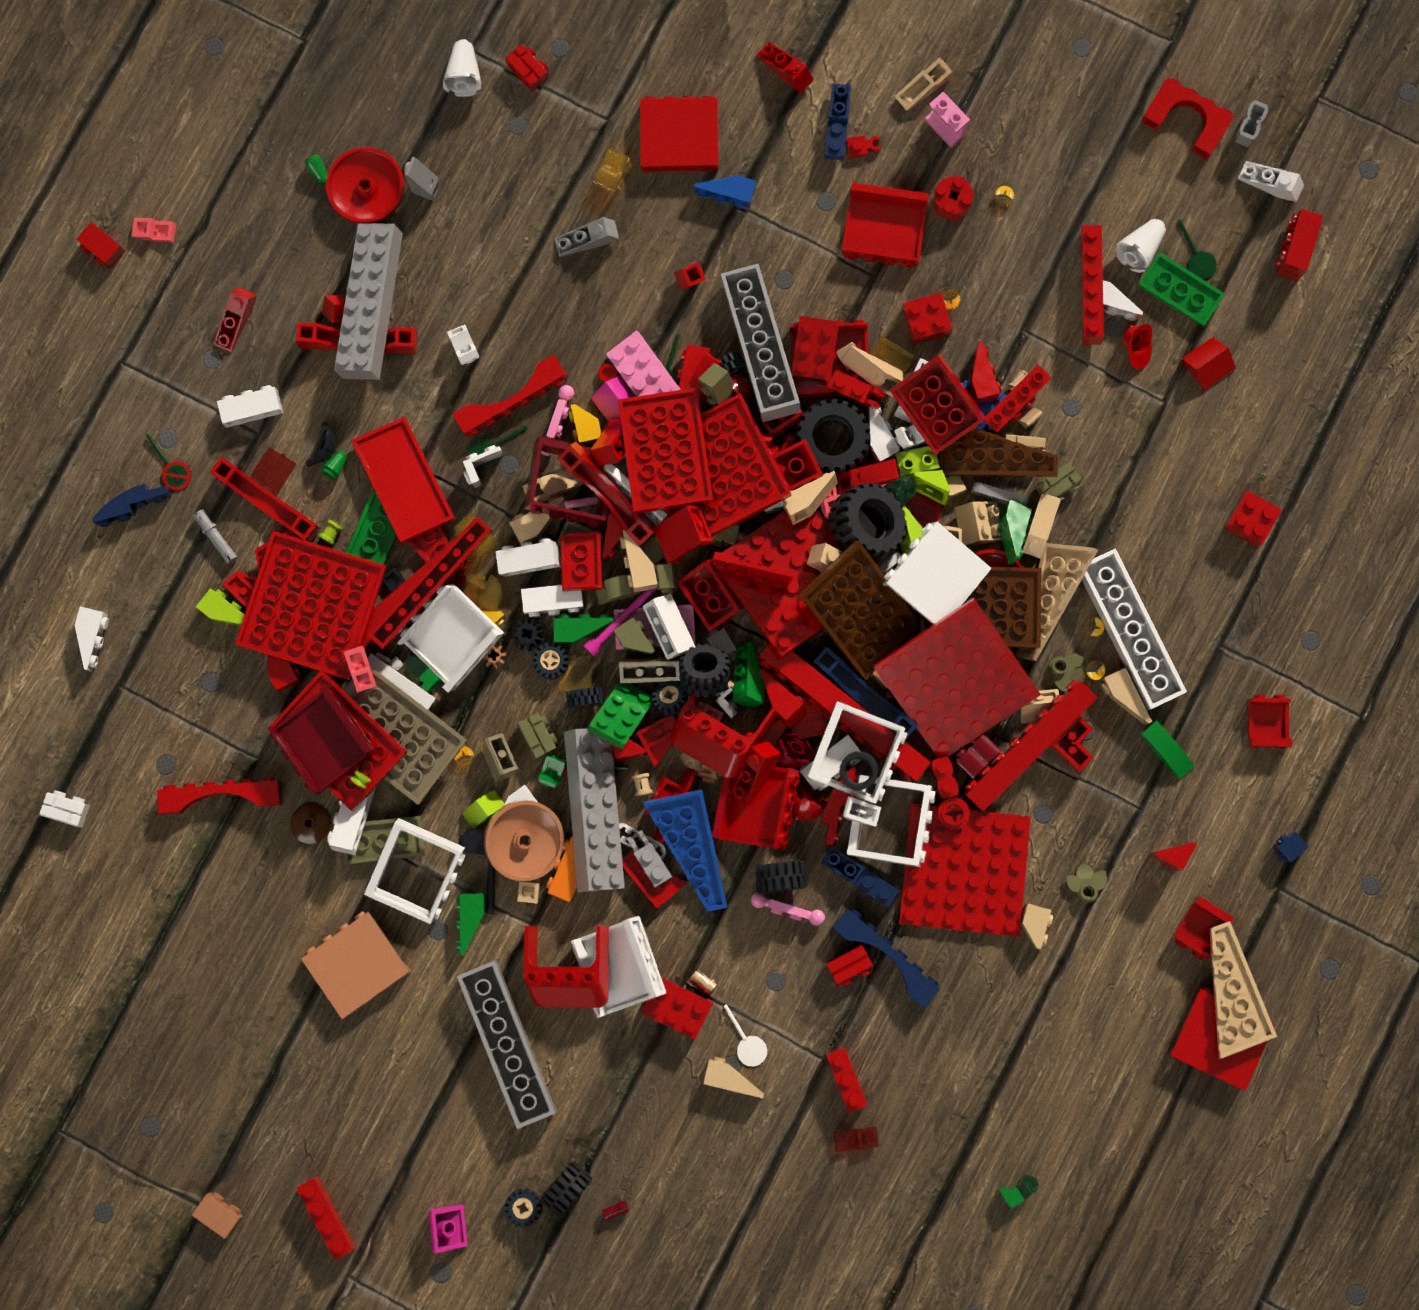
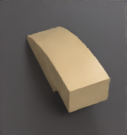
(924, 84)

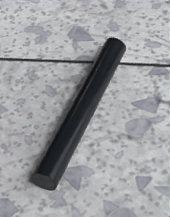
(490, 889)

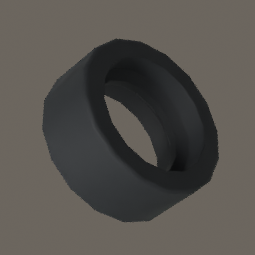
(843, 770)

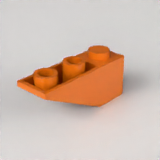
(564, 882)

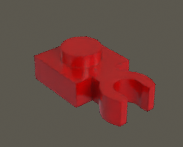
(859, 146)

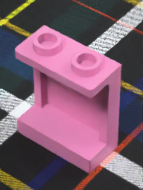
(947, 119)

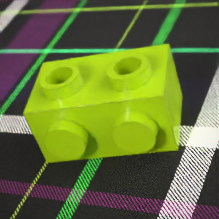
(916, 461)

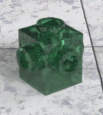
(902, 489)

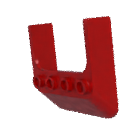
(714, 742)
(567, 985)

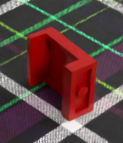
(682, 533)
(1268, 722)
(1195, 927)

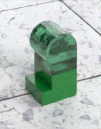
(418, 668)
(1019, 1192)

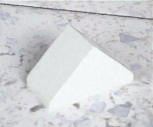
(861, 812)

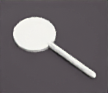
(751, 1049)

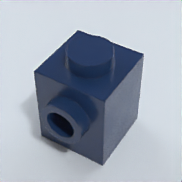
(1289, 847)

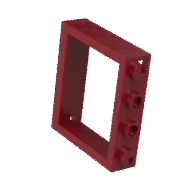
(558, 447)

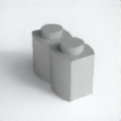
(1251, 123)

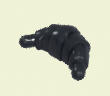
(324, 447)

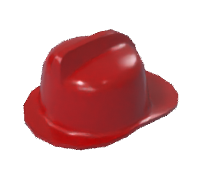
(1138, 343)

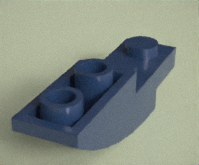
(837, 122)
(123, 505)
(860, 877)

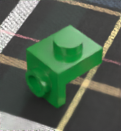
(552, 771)

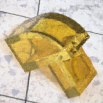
(492, 593)

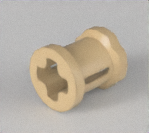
(642, 784)

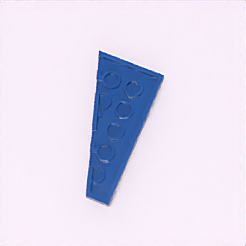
(688, 834)

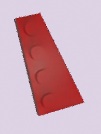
(429, 545)
(753, 569)

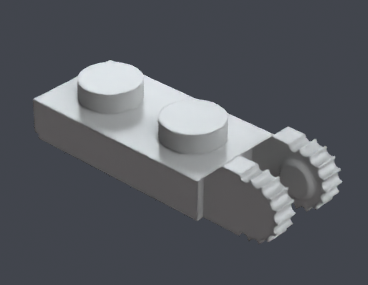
(650, 860)

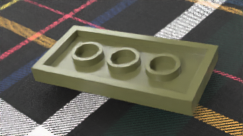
(375, 837)

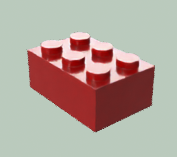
(1298, 244)
(814, 348)
(710, 596)
(678, 1009)

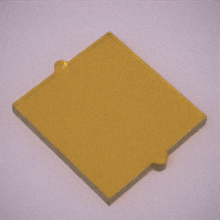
(578, 674)

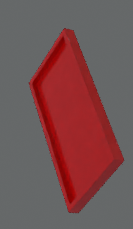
(402, 480)

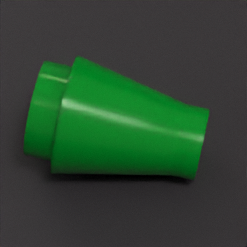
(316, 167)
(334, 465)

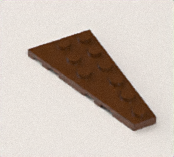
(992, 455)

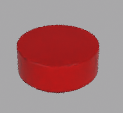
(607, 372)

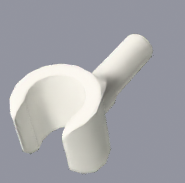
(395, 663)

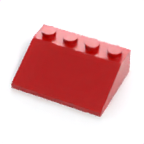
(937, 404)

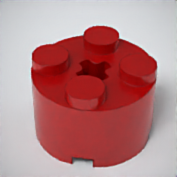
(957, 188)

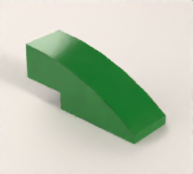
(1167, 749)

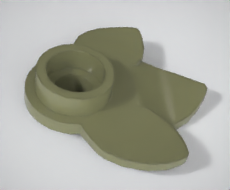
(1069, 672)
(1088, 879)

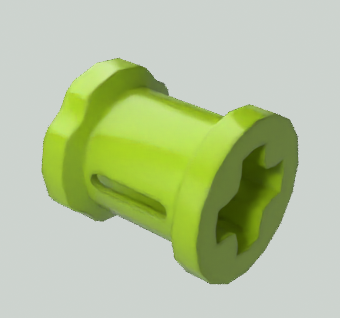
(330, 532)

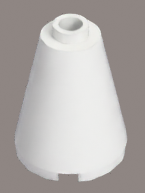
(462, 71)
(1141, 245)

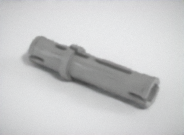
(216, 538)

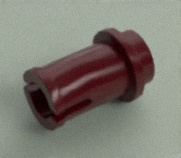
(616, 1210)

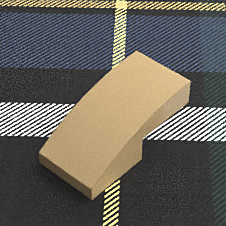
(529, 891)

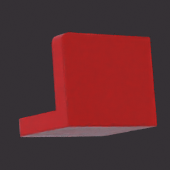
(333, 307)

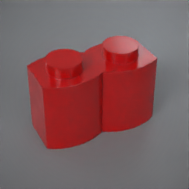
(945, 783)

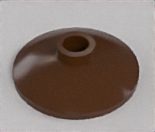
(320, 823)

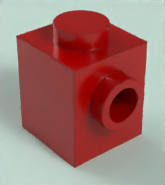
(689, 276)

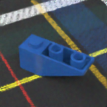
(732, 189)

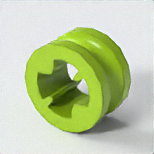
(360, 779)

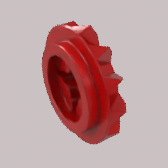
(961, 819)

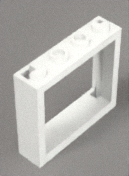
(885, 773)
(922, 836)
(402, 904)

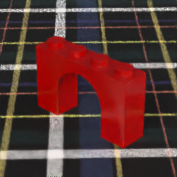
(1175, 95)

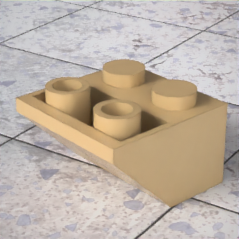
(979, 523)

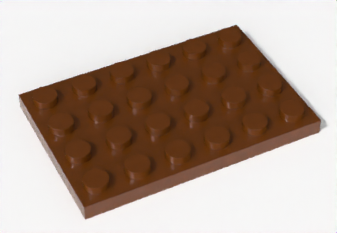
(1011, 603)
(858, 610)

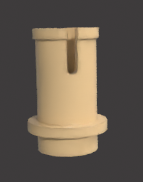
(1019, 377)
(703, 981)

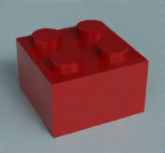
(927, 318)
(1252, 519)

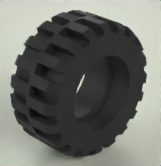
(841, 414)
(883, 510)

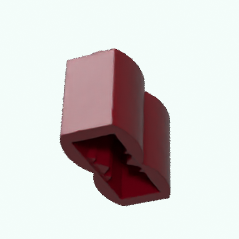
(976, 756)

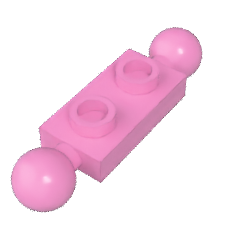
(561, 412)
(816, 917)

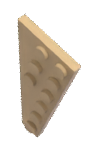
(1060, 576)
(1238, 1004)

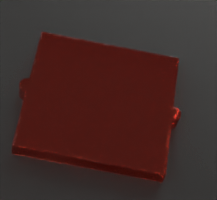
(273, 469)

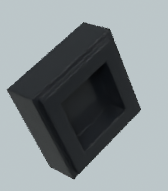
(393, 579)

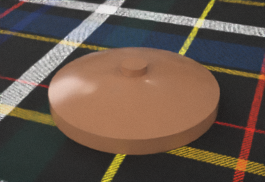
(523, 840)

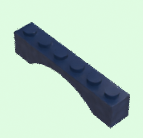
(859, 691)
(917, 985)

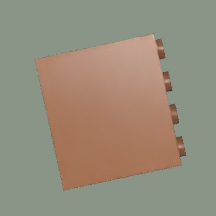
(355, 964)

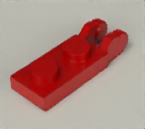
(854, 389)

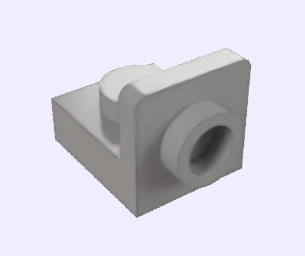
(727, 706)

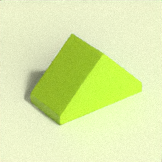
(933, 485)
(483, 809)

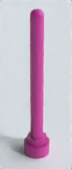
(594, 645)

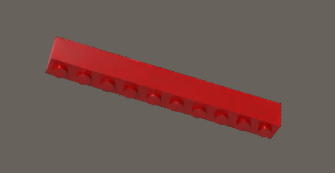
(825, 694)

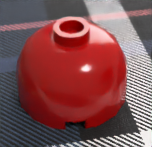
(807, 806)

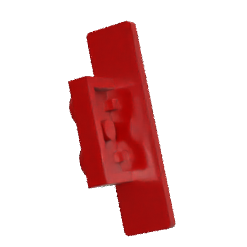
(1017, 399)
(669, 788)

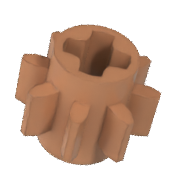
(498, 659)
(707, 774)

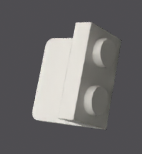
(475, 460)

